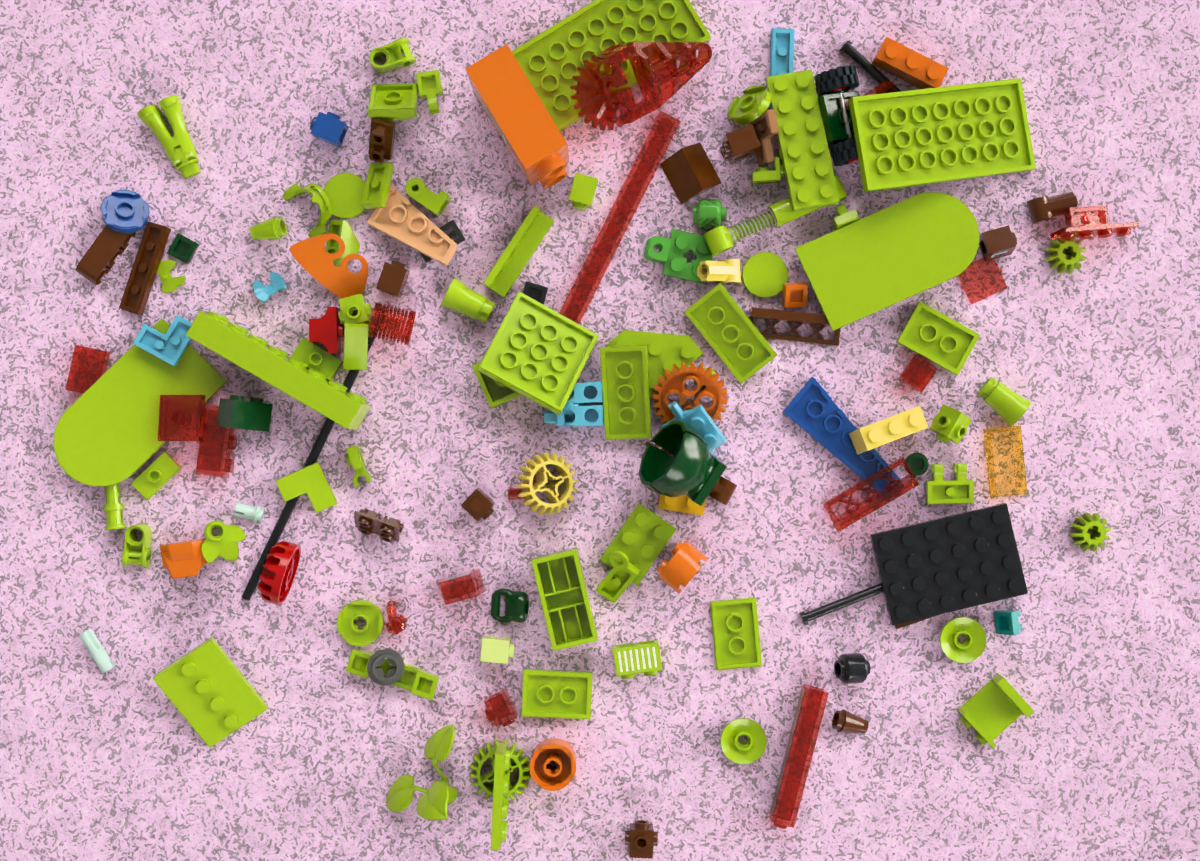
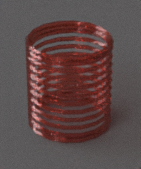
(392, 323)

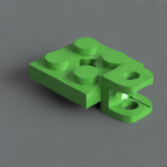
(672, 251)

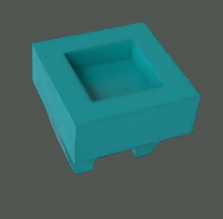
(1007, 622)

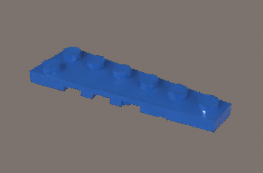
(829, 426)

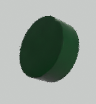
(917, 463)

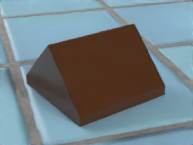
(690, 172)

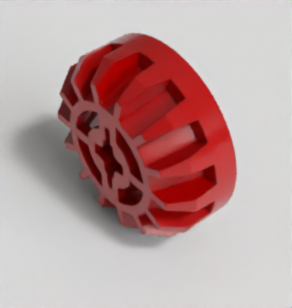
(279, 572)

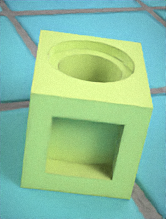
(496, 649)

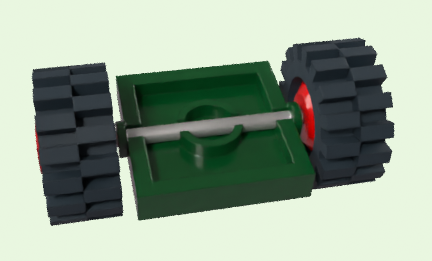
(836, 111)

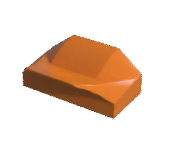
(183, 558)

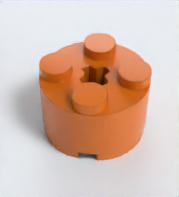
(681, 566)
(543, 772)

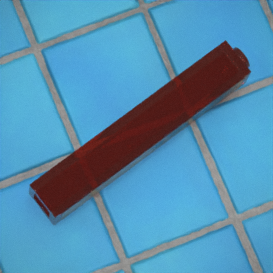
(798, 756)

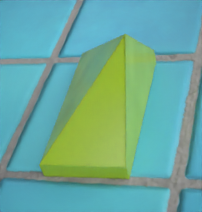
(344, 231)

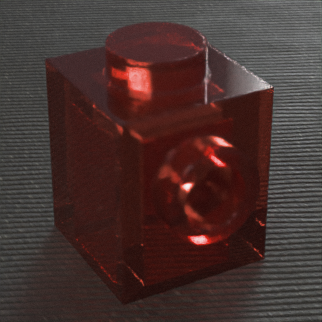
(500, 708)

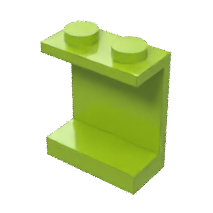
(993, 710)

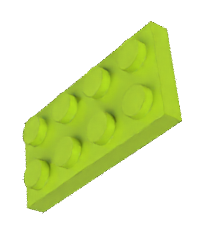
(731, 333)
(626, 392)
(500, 802)

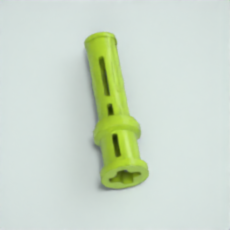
(113, 508)

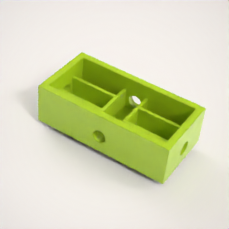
(564, 599)

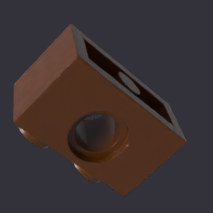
(740, 144)

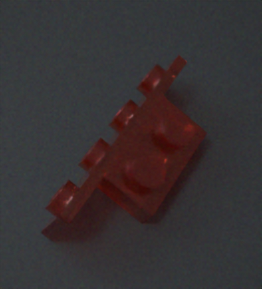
(1091, 221)

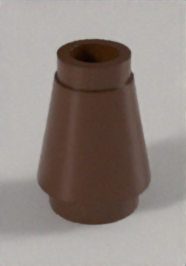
(848, 722)

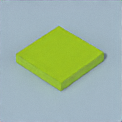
(393, 100)

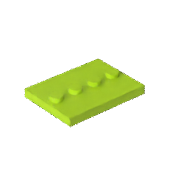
(210, 692)

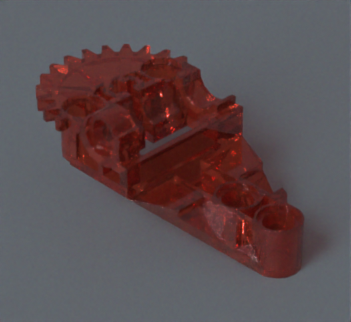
(655, 73)

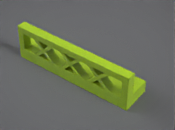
(518, 252)

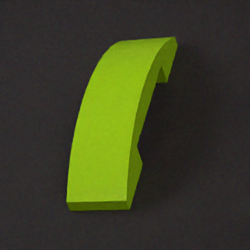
(413, 678)

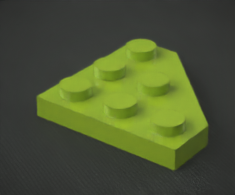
(662, 351)

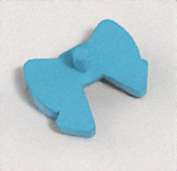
(263, 293)

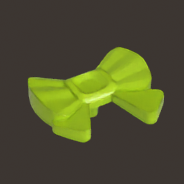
(169, 284)

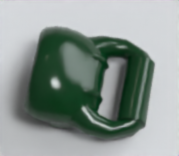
(515, 606)

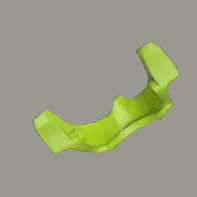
(318, 197)

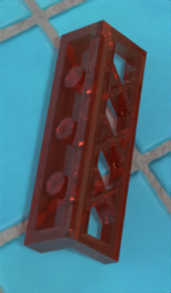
(877, 500)

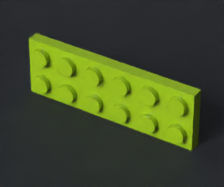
(802, 141)

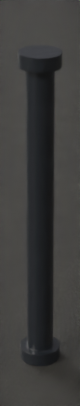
(865, 64)
(841, 603)

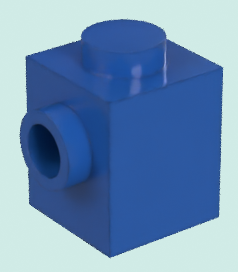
(329, 128)

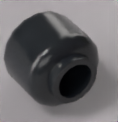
(852, 668)

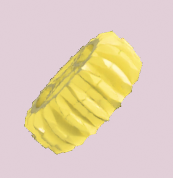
(555, 499)

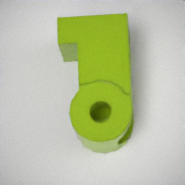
(425, 197)

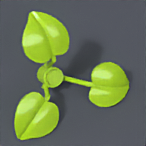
(440, 794)

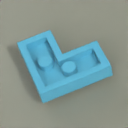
(166, 346)

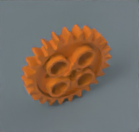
(675, 383)

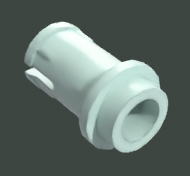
(249, 512)

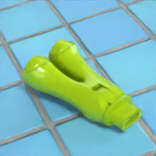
(178, 148)

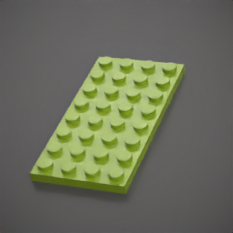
(555, 54)
(941, 134)

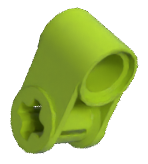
(394, 56)
(136, 550)

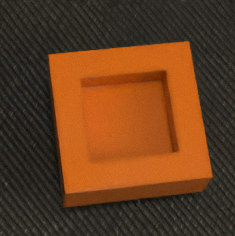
(794, 295)

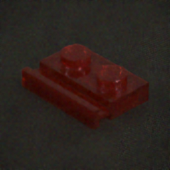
(86, 368)

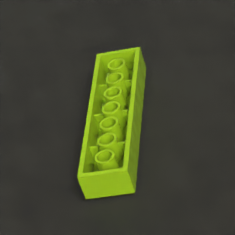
(276, 369)

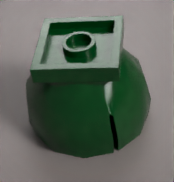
(688, 472)

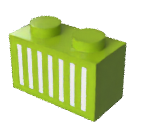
(637, 658)

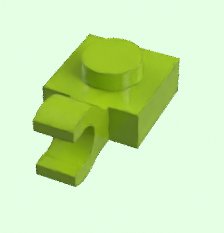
(430, 87)
(355, 460)

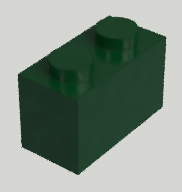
(244, 414)

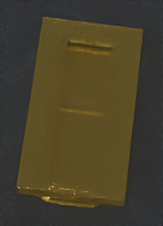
(1005, 461)

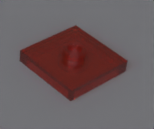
(181, 418)

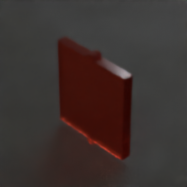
(982, 280)

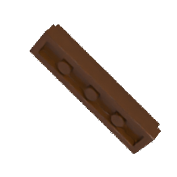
(793, 317)

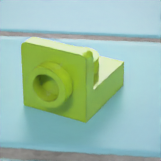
(765, 176)

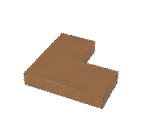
(765, 128)

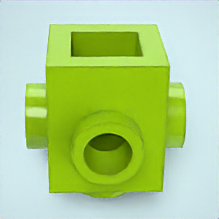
(352, 304)
(950, 425)

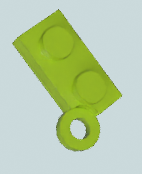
(618, 577)

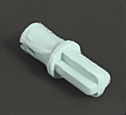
(97, 651)

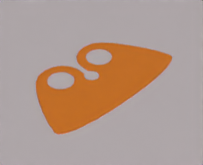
(319, 264)

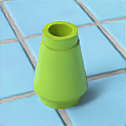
(270, 229)

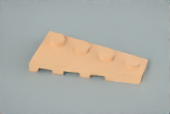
(411, 227)

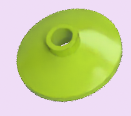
(974, 639)
(748, 751)

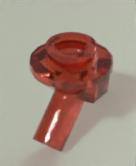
(396, 623)

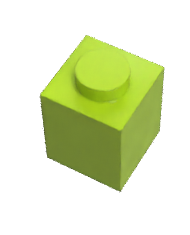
(583, 191)

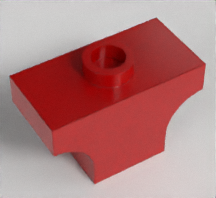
(327, 330)

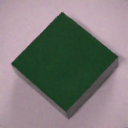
(183, 248)

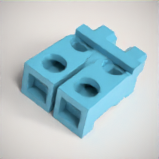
(578, 415)

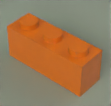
(909, 65)

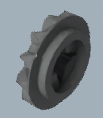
(393, 674)

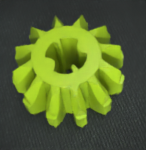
(1072, 249)
(1086, 540)

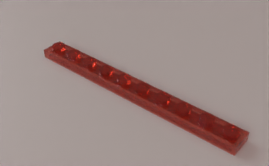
(619, 217)

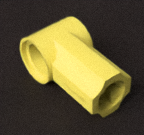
(720, 271)

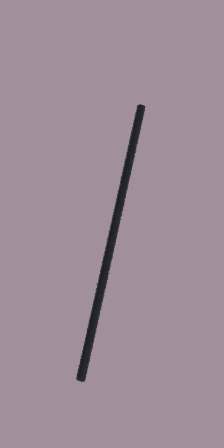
(289, 506)

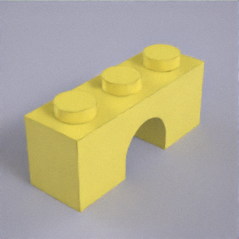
(888, 430)

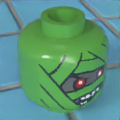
(709, 213)

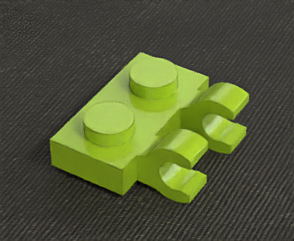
(949, 491)

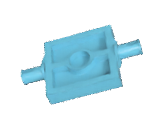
(702, 422)

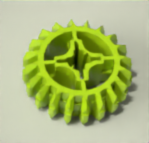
(482, 779)

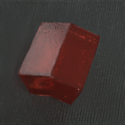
(918, 373)

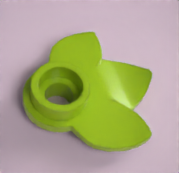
(224, 544)

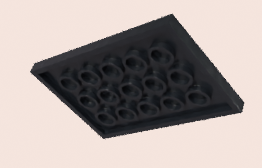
(948, 564)

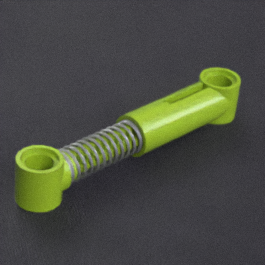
(777, 214)

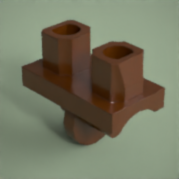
(381, 140)

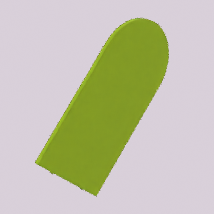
(890, 256)
(117, 419)

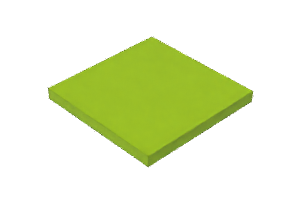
(538, 353)

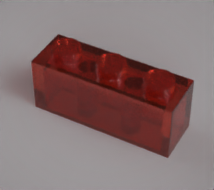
(217, 446)

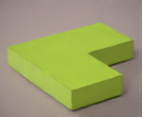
(310, 481)

